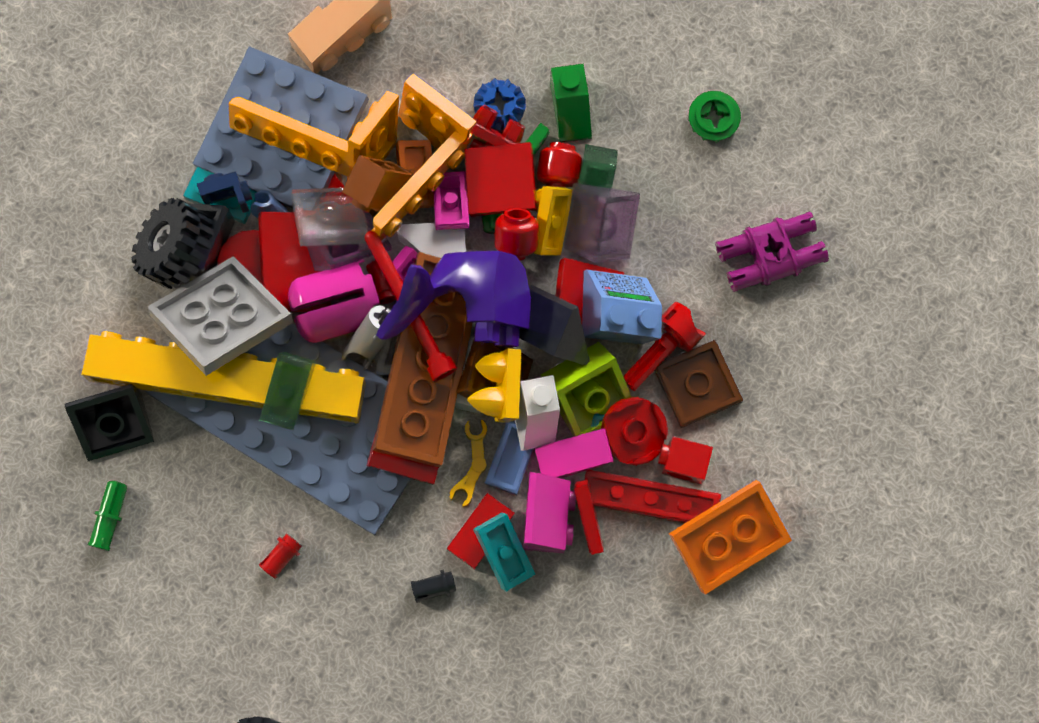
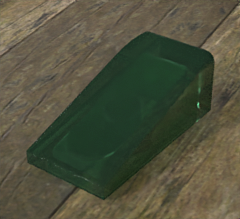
(287, 390)

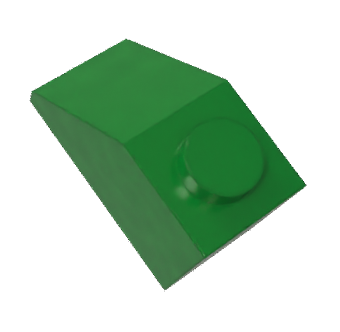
(571, 102)

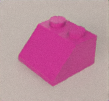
(547, 514)

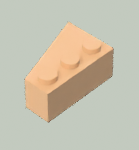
(337, 29)

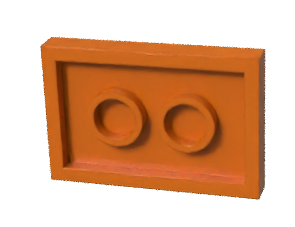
(730, 537)

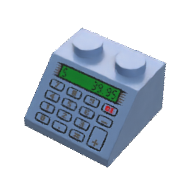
(620, 308)

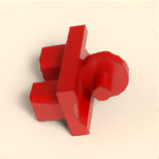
(484, 120)

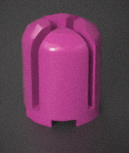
(327, 287)

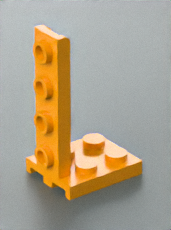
(447, 129)
(370, 138)

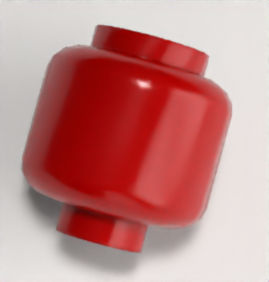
(559, 165)
(517, 233)

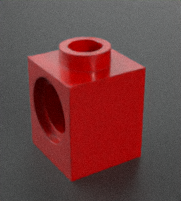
(685, 460)

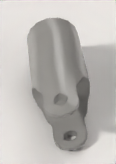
(365, 339)

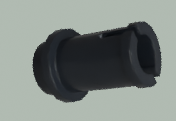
(433, 586)

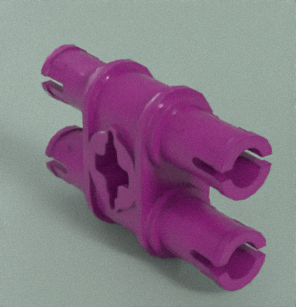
(766, 266)

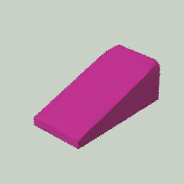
(451, 202)
(574, 454)

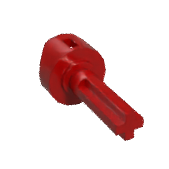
(677, 331)

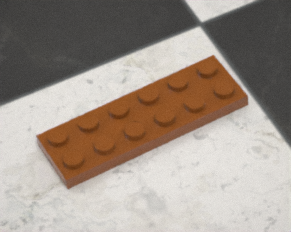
(414, 408)

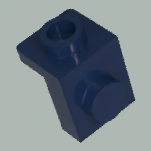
(222, 187)

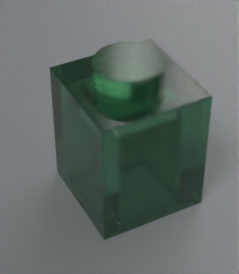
(598, 166)

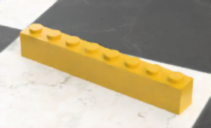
(238, 382)

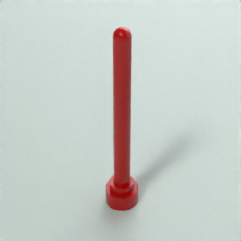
(439, 364)

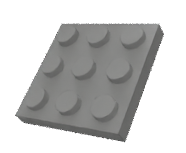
(220, 315)

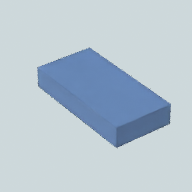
(508, 462)

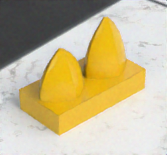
(553, 213)
(503, 399)

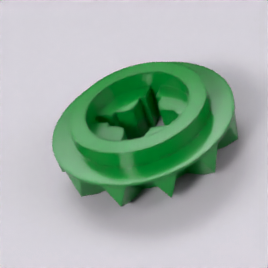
(724, 106)

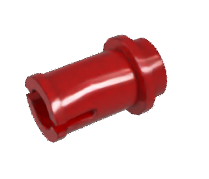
(382, 287)
(280, 555)

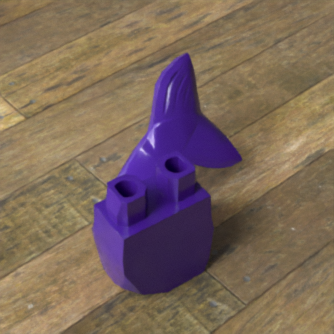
(490, 283)

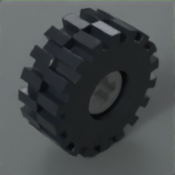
(172, 243)

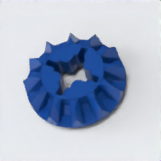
(509, 92)

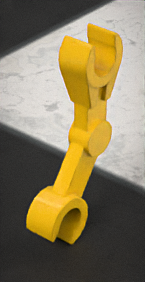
(477, 467)

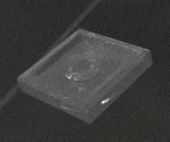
(327, 217)

